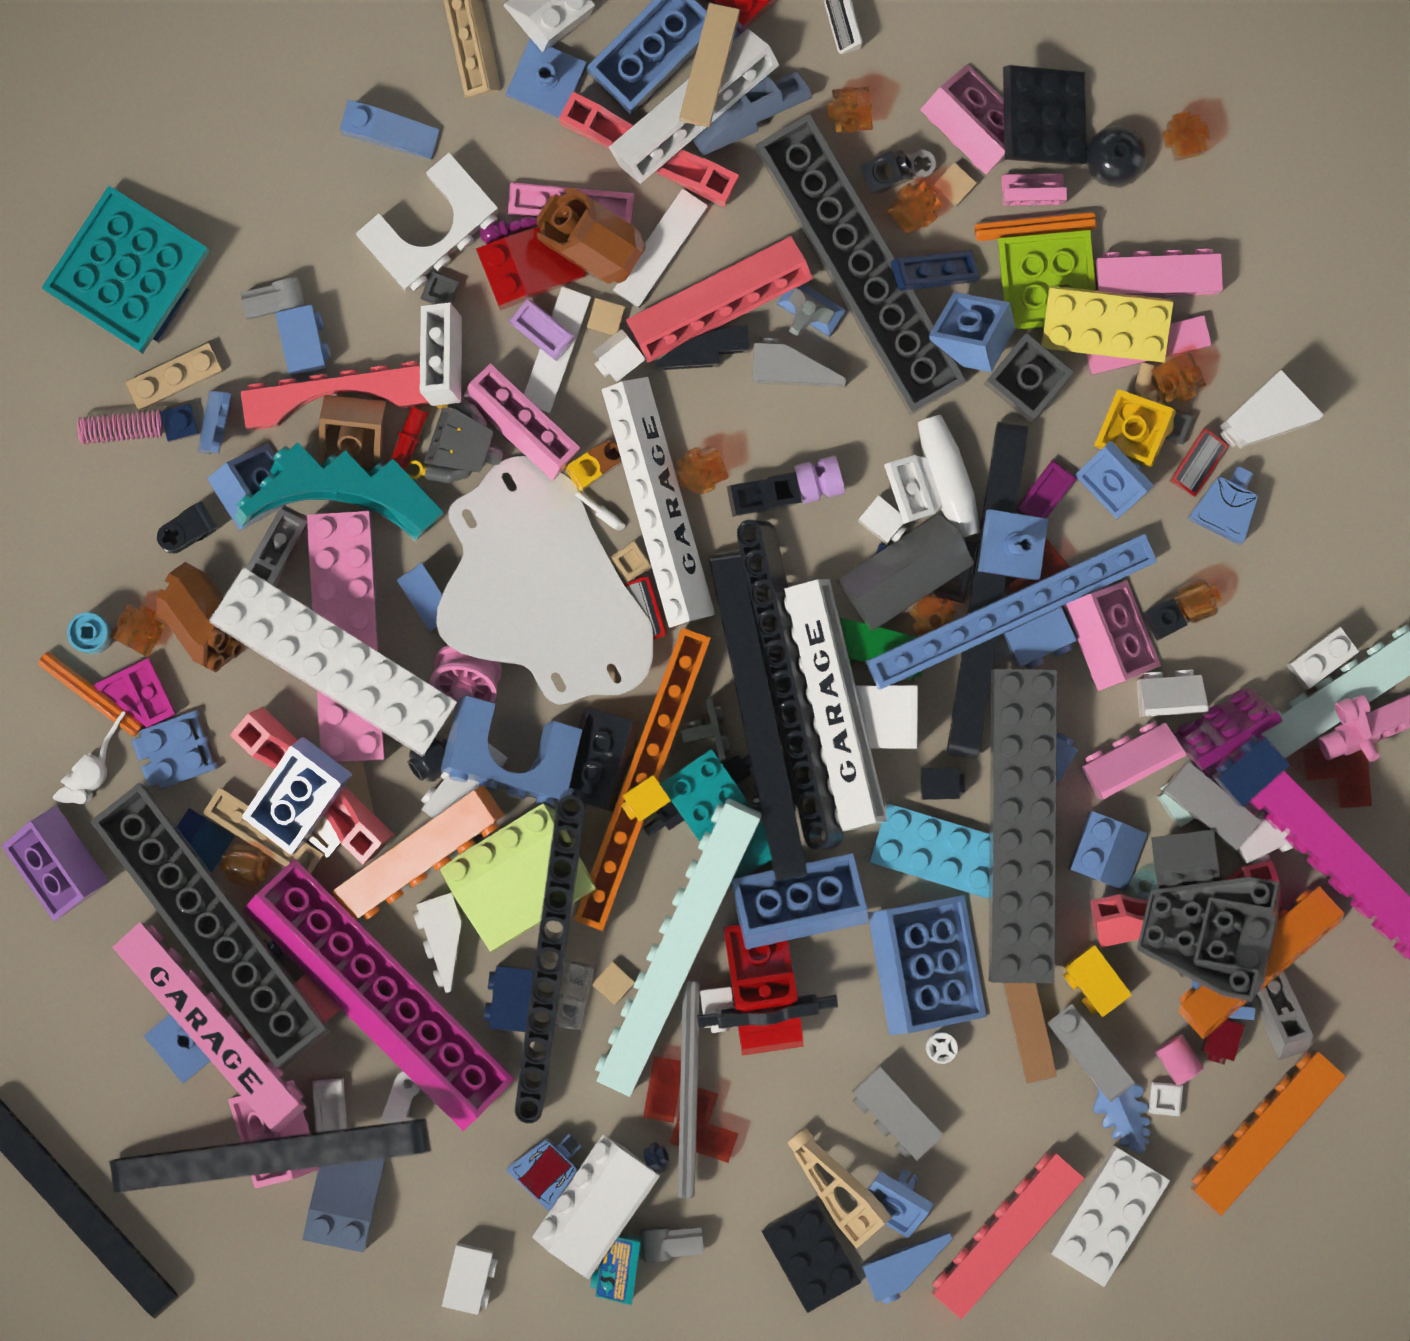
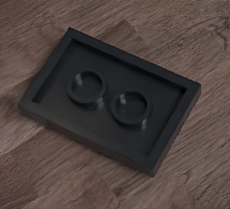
(602, 756)
(811, 1256)

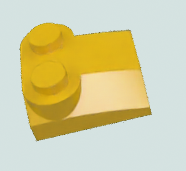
(1136, 427)

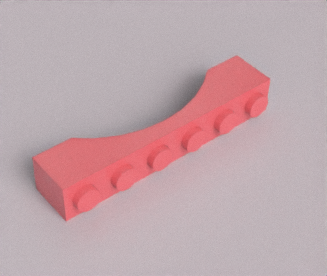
(683, 168)
(273, 405)
(351, 820)
(1121, 917)

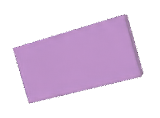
(541, 329)

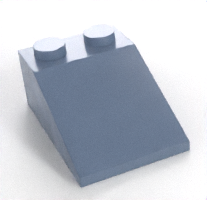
(344, 1204)

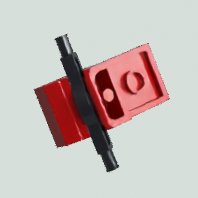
(764, 997)

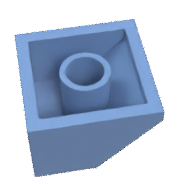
(974, 330)
(242, 477)
(1107, 850)

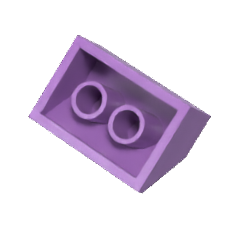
(55, 863)

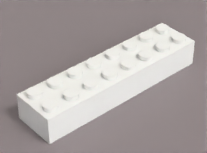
(332, 661)

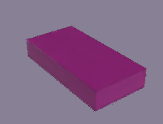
(1046, 491)

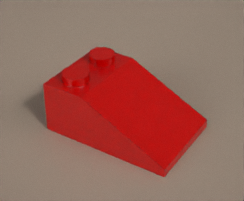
(524, 268)

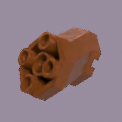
(590, 236)
(188, 610)

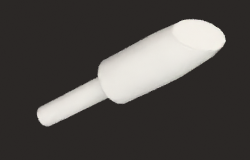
(602, 512)

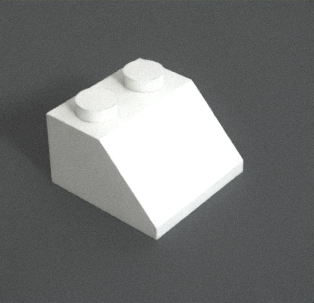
(549, 19)
(1171, 694)

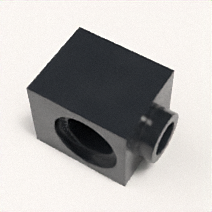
(875, 171)
(1165, 619)
(941, 783)

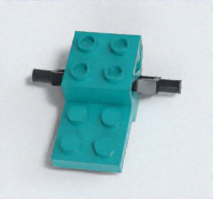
(695, 796)

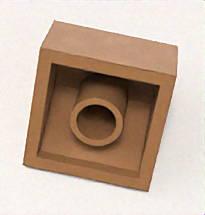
(354, 427)

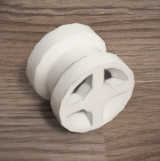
(945, 1049)

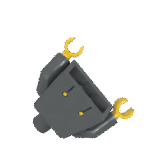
(458, 445)

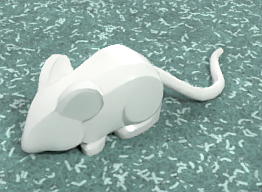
(87, 774)

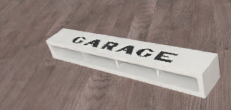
(658, 501)
(835, 705)

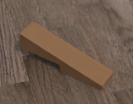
(1030, 1031)

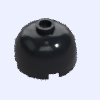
(1116, 156)

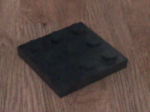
(1044, 115)

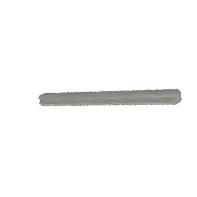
(688, 1090)

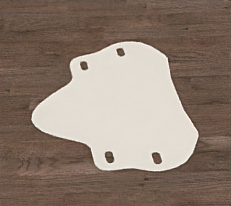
(541, 588)

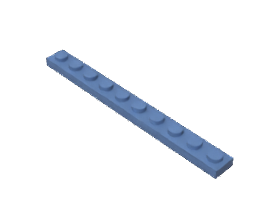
(1011, 611)

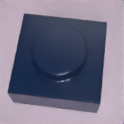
(179, 423)

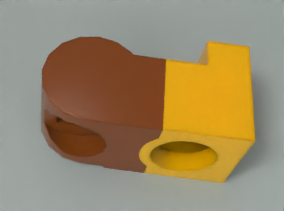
(594, 464)

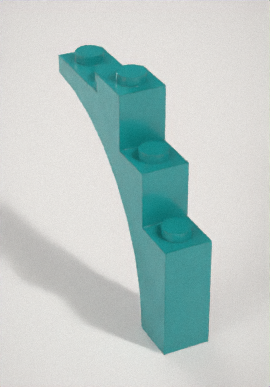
(383, 490)

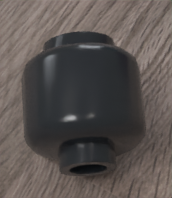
(428, 765)

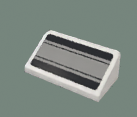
(844, 25)

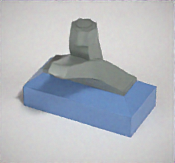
(811, 309)

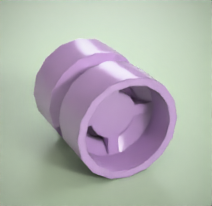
(819, 479)

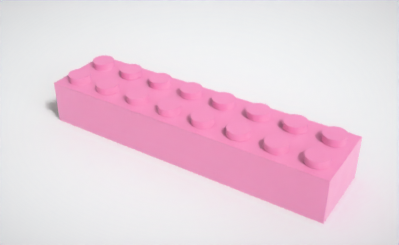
(346, 597)

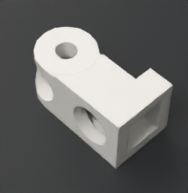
(400, 1099)

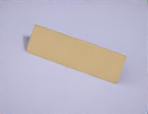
(472, 47)

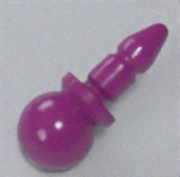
(500, 230)

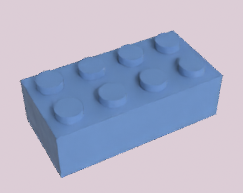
(648, 51)
(800, 906)

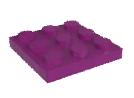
(1226, 727)

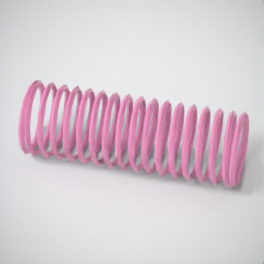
(83, 428)

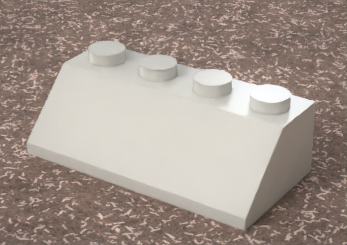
(595, 1206)

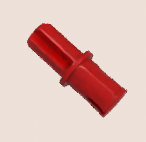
(409, 437)

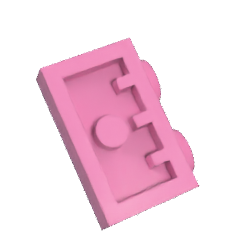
(1033, 189)

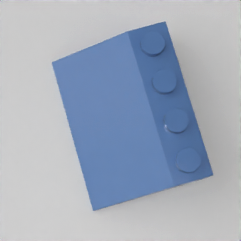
(926, 965)

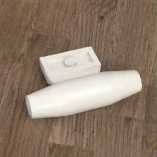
(935, 480)

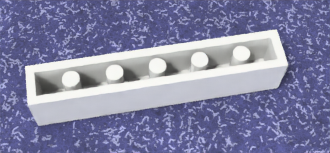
(662, 133)

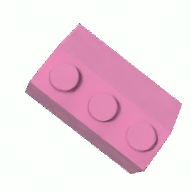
(970, 117)
(1112, 635)
(1132, 759)
(252, 1127)

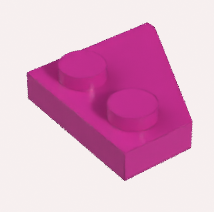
(139, 693)

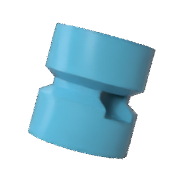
(89, 633)

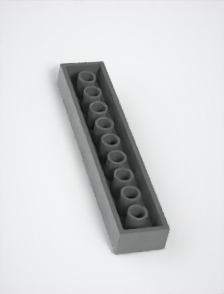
(858, 263)
(1022, 826)
(210, 926)

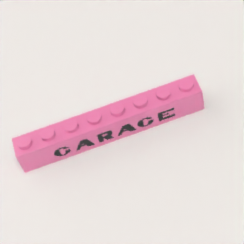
(209, 1026)

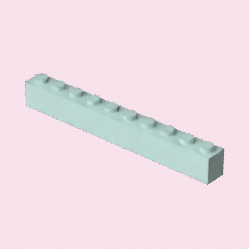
(1317, 713)
(679, 946)

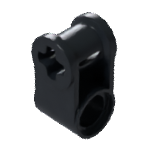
(191, 525)

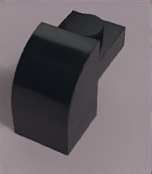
(764, 494)

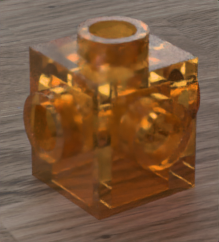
(851, 109)
(1182, 146)
(915, 206)
(1179, 378)
(701, 469)
(931, 606)
(138, 629)

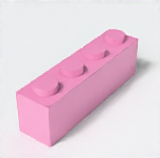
(1160, 275)
(521, 422)

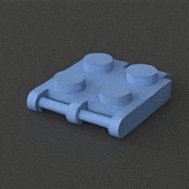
(173, 751)

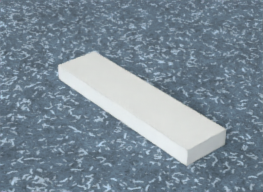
(662, 247)
(547, 372)

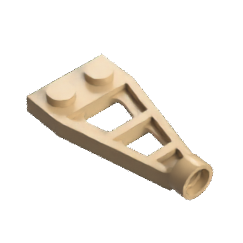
(866, 1217)

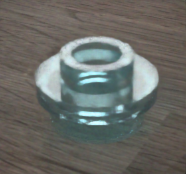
(1135, 880)

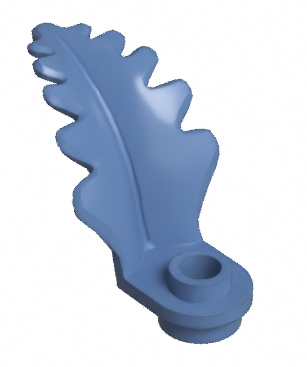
(1125, 1115)

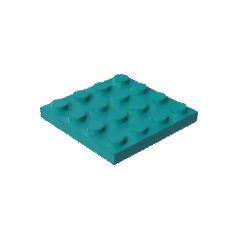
(125, 269)

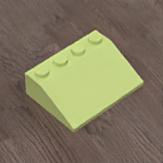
(505, 878)

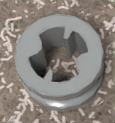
(922, 154)

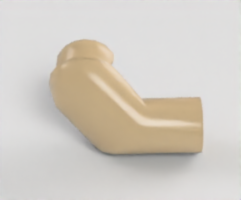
(1144, 386)

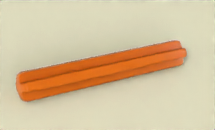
(1035, 226)
(89, 692)

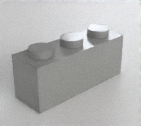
(1212, 805)
(896, 1114)

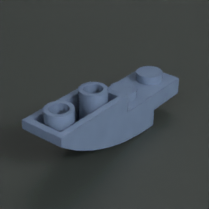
(756, 105)

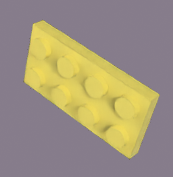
(1107, 323)

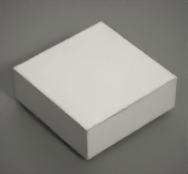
(1165, 1099)

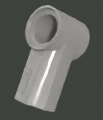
(267, 300)
(663, 1244)

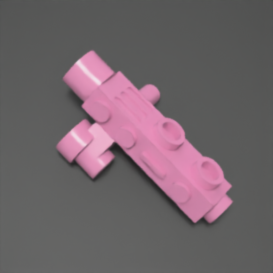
(1362, 729)

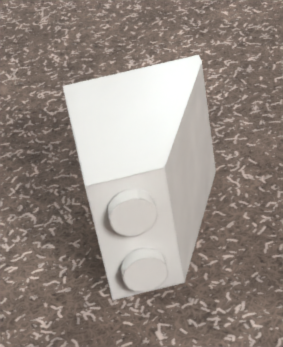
(1270, 412)
(889, 716)

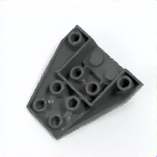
(1214, 933)

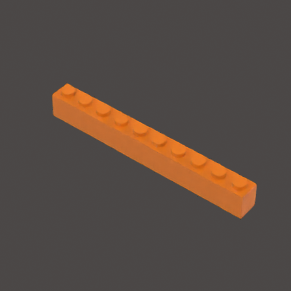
(647, 761)

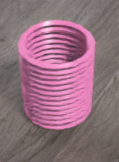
(1179, 1059)

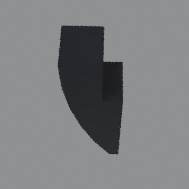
(704, 349)

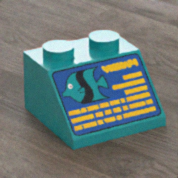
(618, 1270)

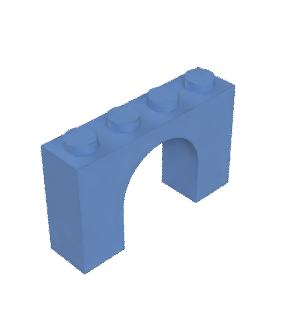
(469, 755)

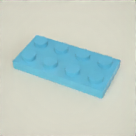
(933, 850)

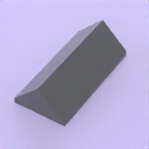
(906, 571)

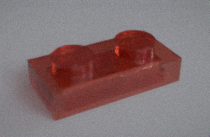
(663, 1089)

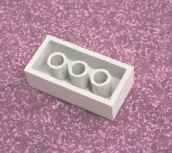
(1108, 1215)

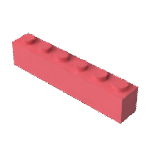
(719, 298)
(1007, 1234)

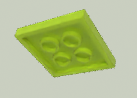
(1038, 261)

